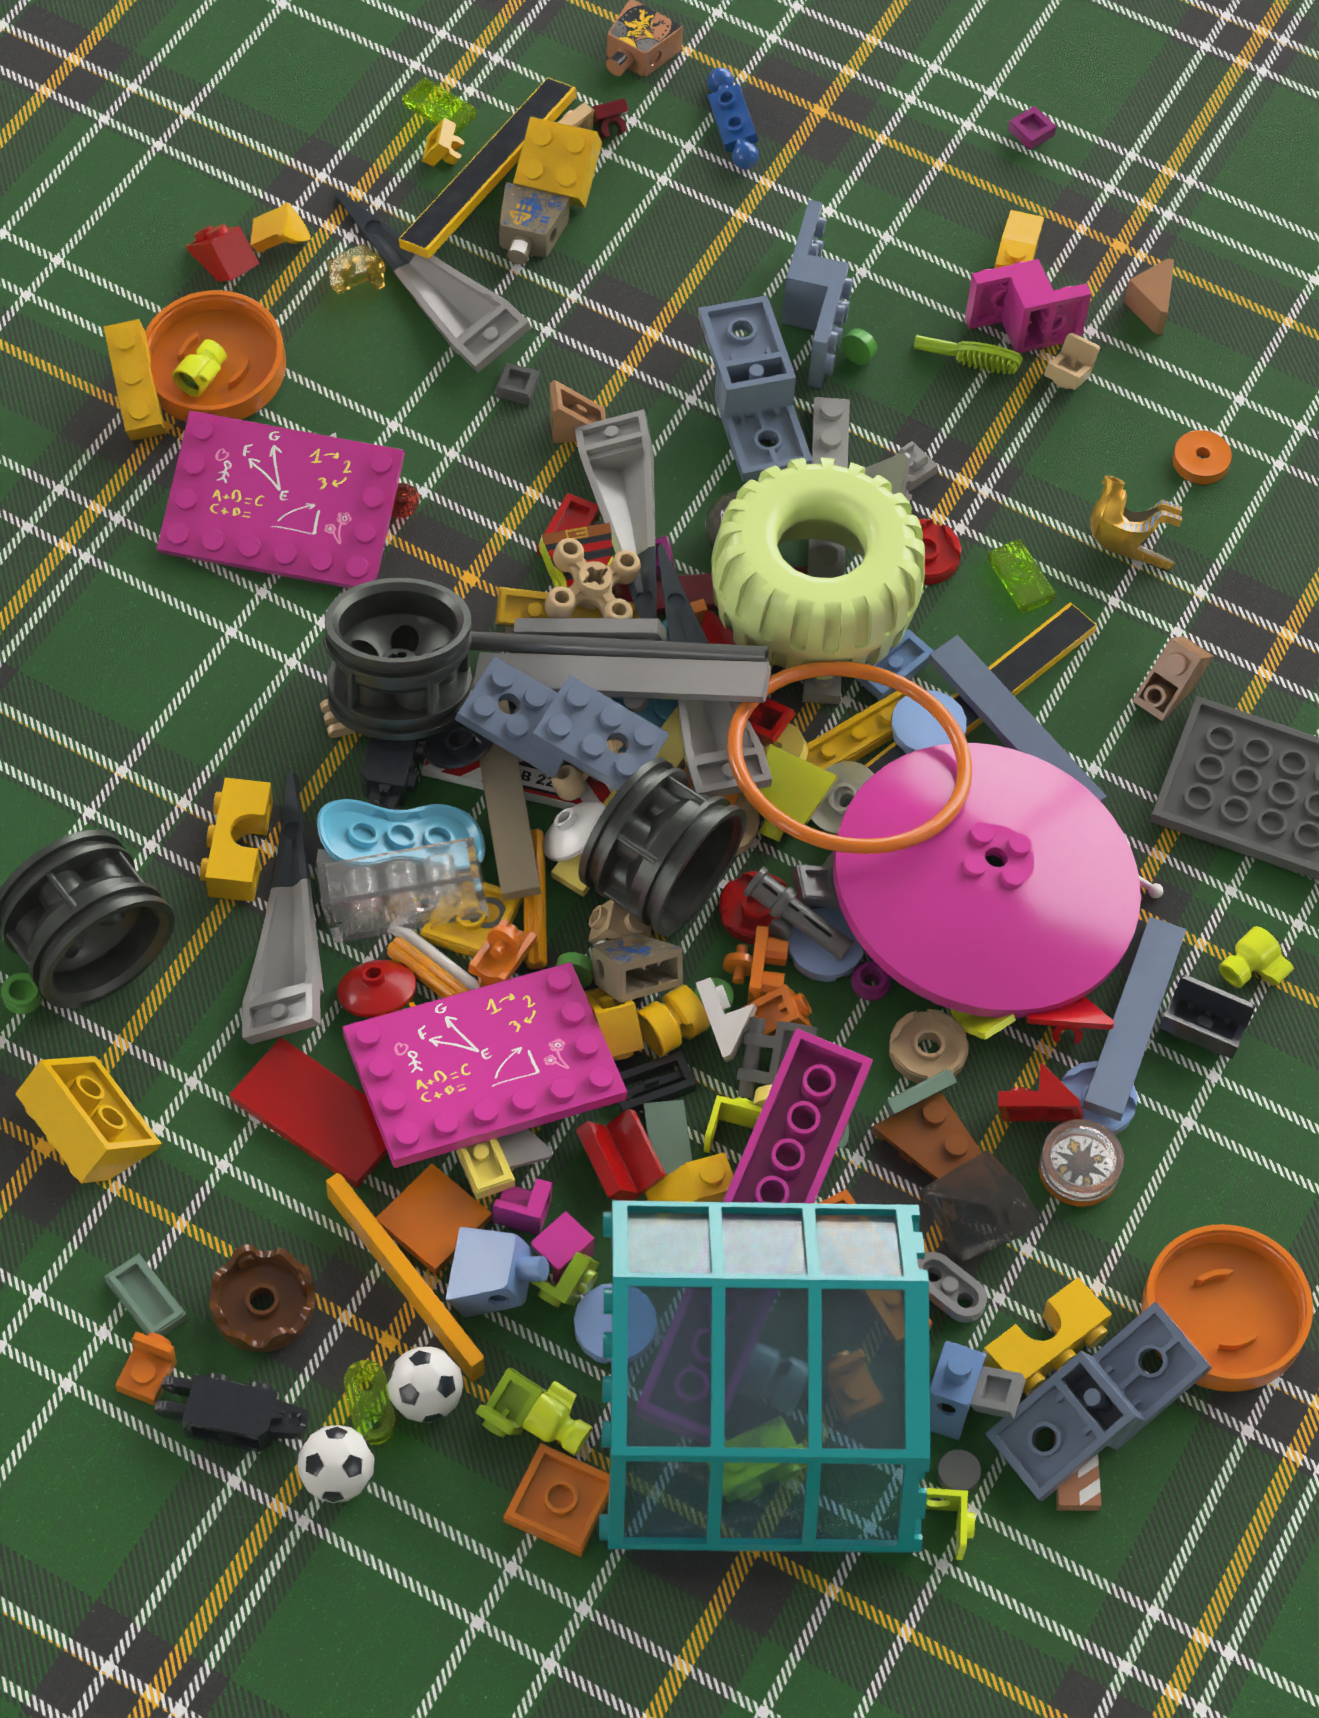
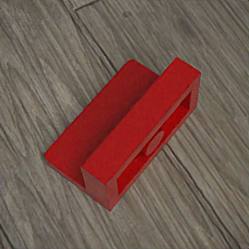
(622, 1156)

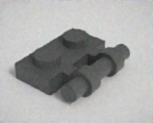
(754, 1042)

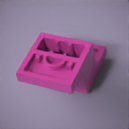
(1026, 305)

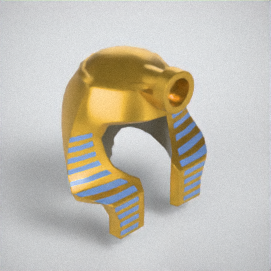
(1123, 530)

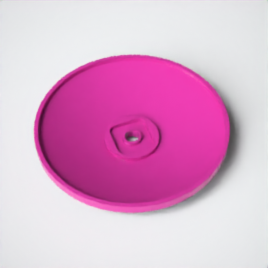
(978, 932)

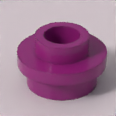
(873, 972)

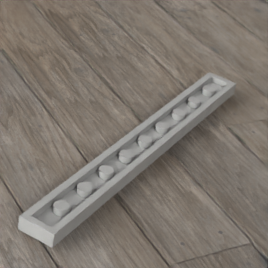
(827, 558)

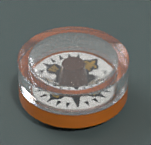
(1081, 1162)

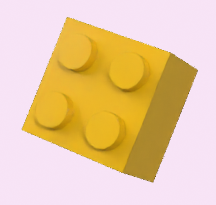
(559, 159)

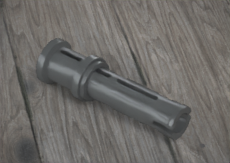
(782, 902)

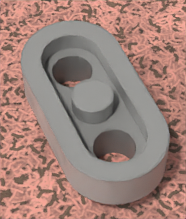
(953, 1286)

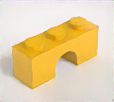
(134, 380)
(241, 810)
(1076, 1320)

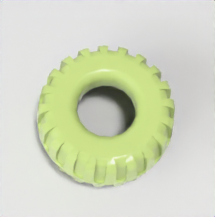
(808, 616)

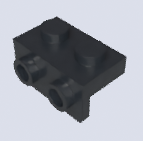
(1207, 1016)

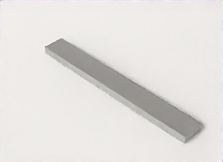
(644, 676)

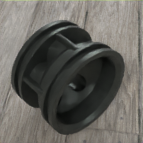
(398, 658)
(661, 847)
(83, 918)

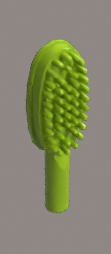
(973, 352)

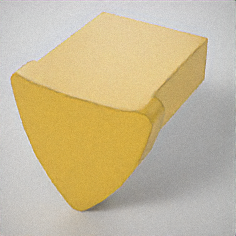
(278, 227)

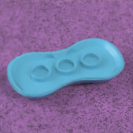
(363, 829)

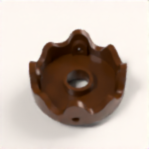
(256, 1273)

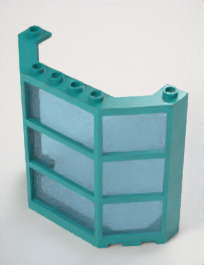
(766, 1377)

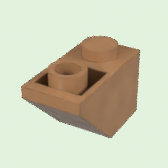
(1172, 677)

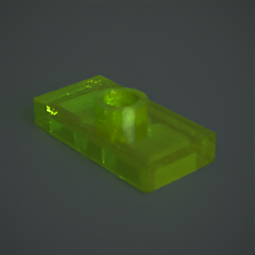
(437, 103)
(1021, 576)

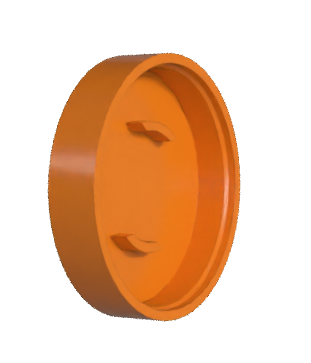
(247, 335)
(1235, 1301)

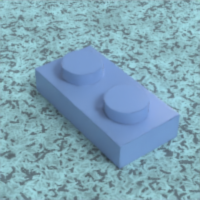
(905, 660)

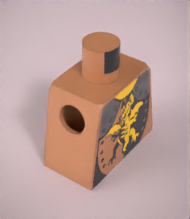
(641, 40)

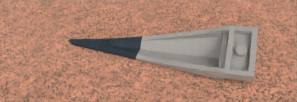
(466, 314)
(621, 475)
(705, 722)
(287, 966)

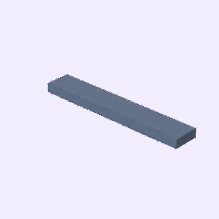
(1002, 710)
(1134, 1019)

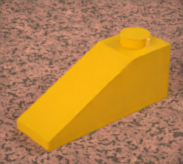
(1019, 239)

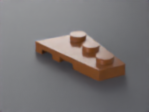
(929, 1136)

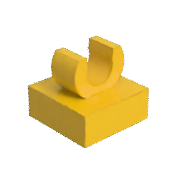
(442, 144)

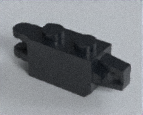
(390, 771)
(232, 1412)

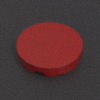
(941, 552)
(743, 914)

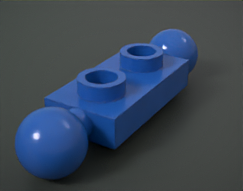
(733, 118)

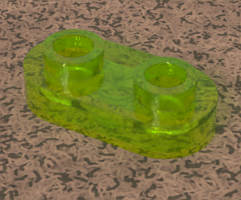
(369, 1404)

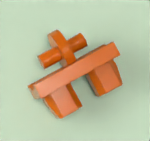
(766, 951)
(501, 953)

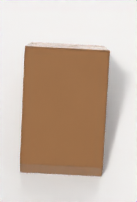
(1150, 295)
(570, 410)

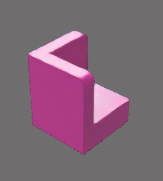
(524, 1208)
(561, 1242)

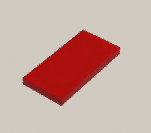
(313, 1111)

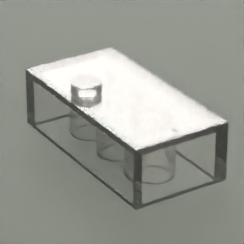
(402, 890)

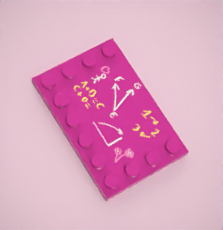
(280, 501)
(483, 1064)

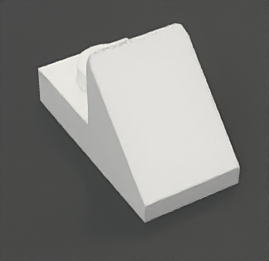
(726, 1027)

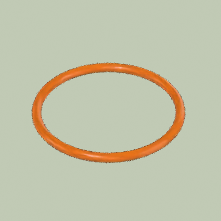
(835, 842)

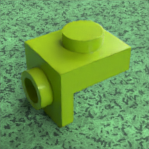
(577, 1279)
(510, 1404)

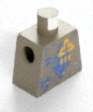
(531, 221)
(625, 971)

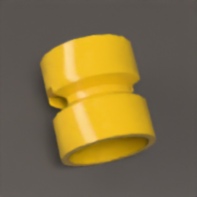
(675, 1018)

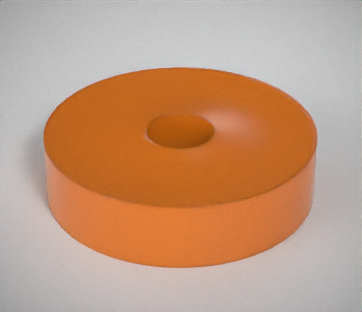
(1205, 444)

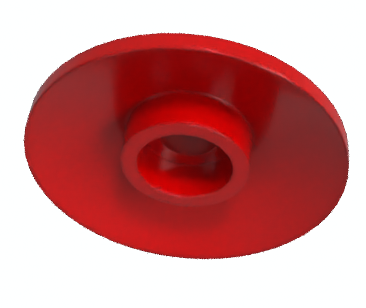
(376, 988)

